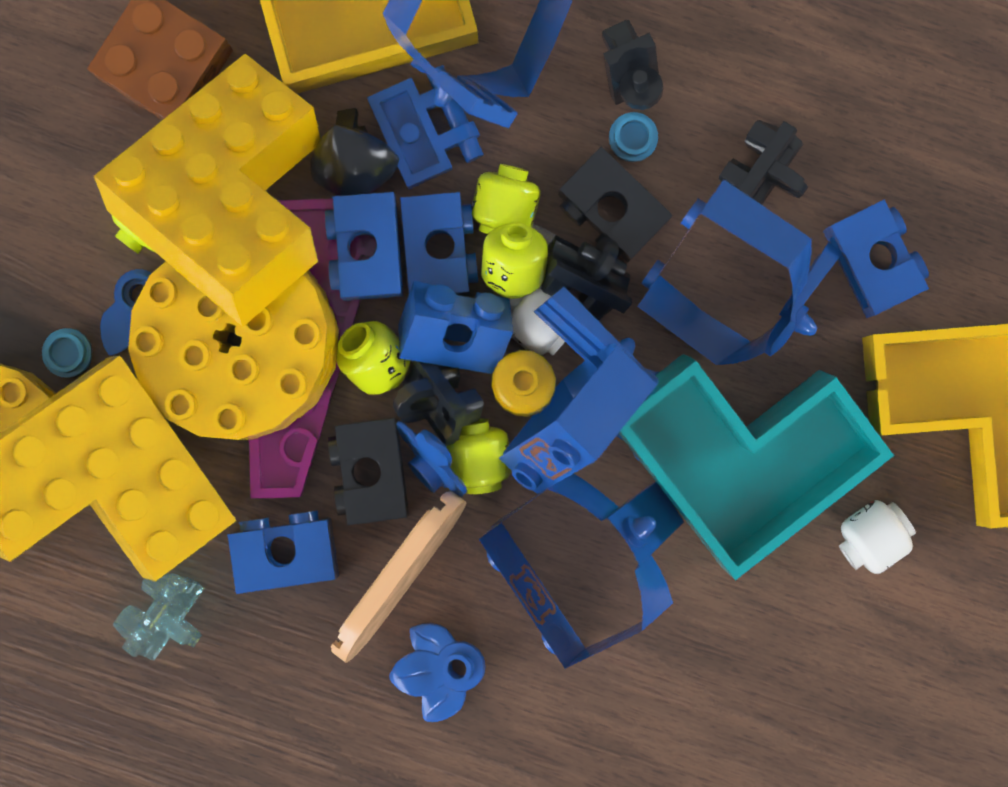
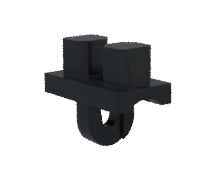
(776, 151)
(444, 415)

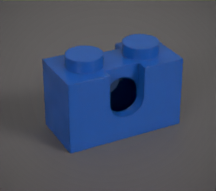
(435, 215)
(372, 216)
(877, 288)
(438, 314)
(258, 570)

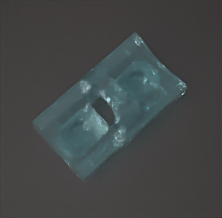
(164, 619)

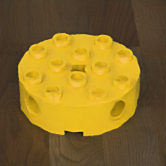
(223, 388)

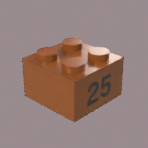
(159, 56)

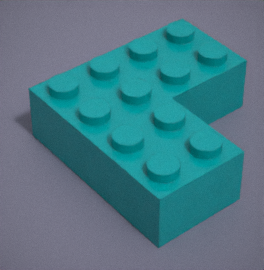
(756, 482)

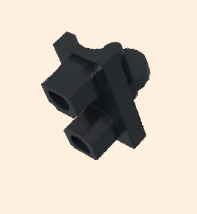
(631, 67)
(590, 271)

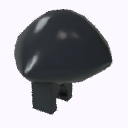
(351, 159)

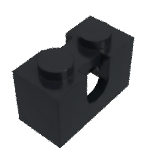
(602, 178)
(388, 496)

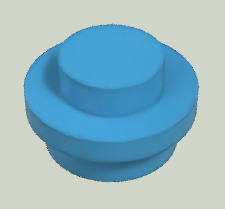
(633, 137)
(67, 352)

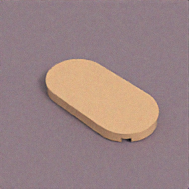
(397, 576)

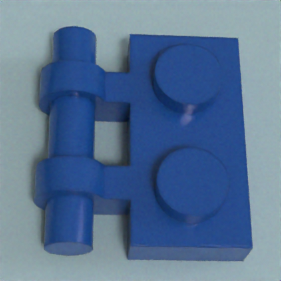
(412, 135)

